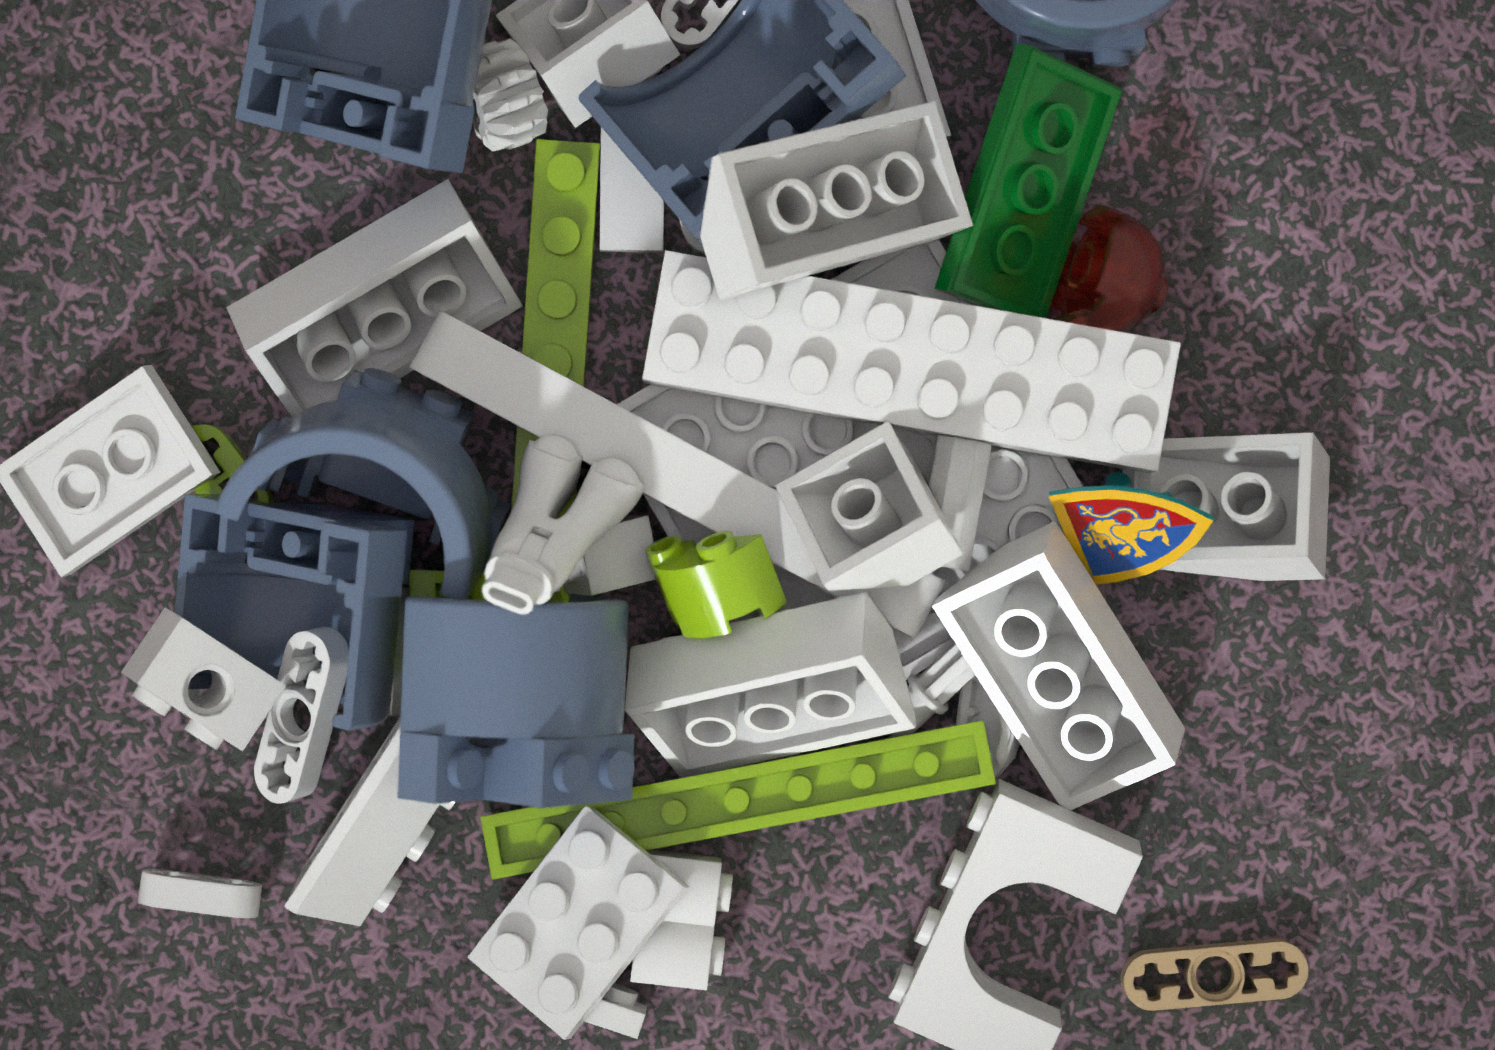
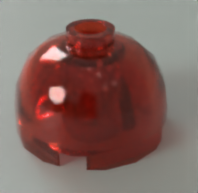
(1112, 273)

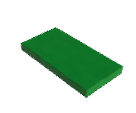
(1029, 184)

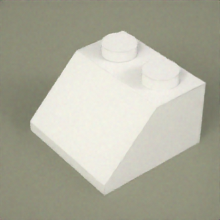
(586, 42)
(869, 515)

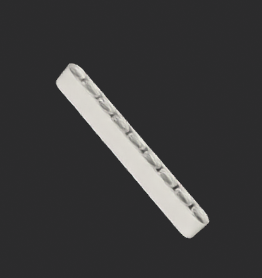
(667, 465)

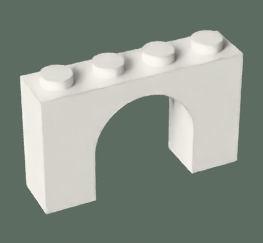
(1013, 843)

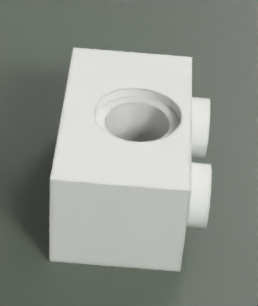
(238, 692)

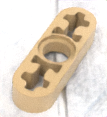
(1259, 952)

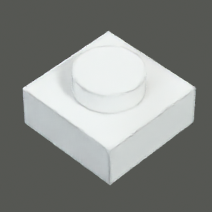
(619, 1011)

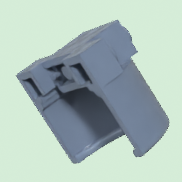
(1080, 28)
(755, 81)
(405, 84)
(391, 450)
(302, 572)
(530, 693)

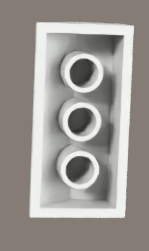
(830, 199)
(372, 299)
(1061, 668)
(770, 687)
(365, 845)

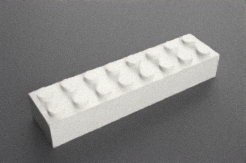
(916, 364)

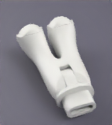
(535, 548)

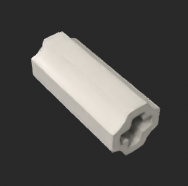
(958, 486)

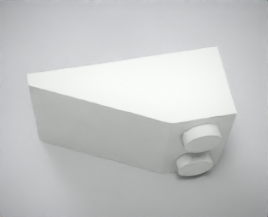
(1264, 500)

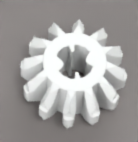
(507, 98)

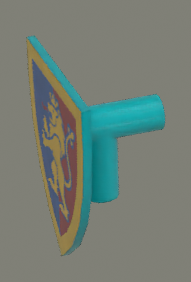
(1126, 529)

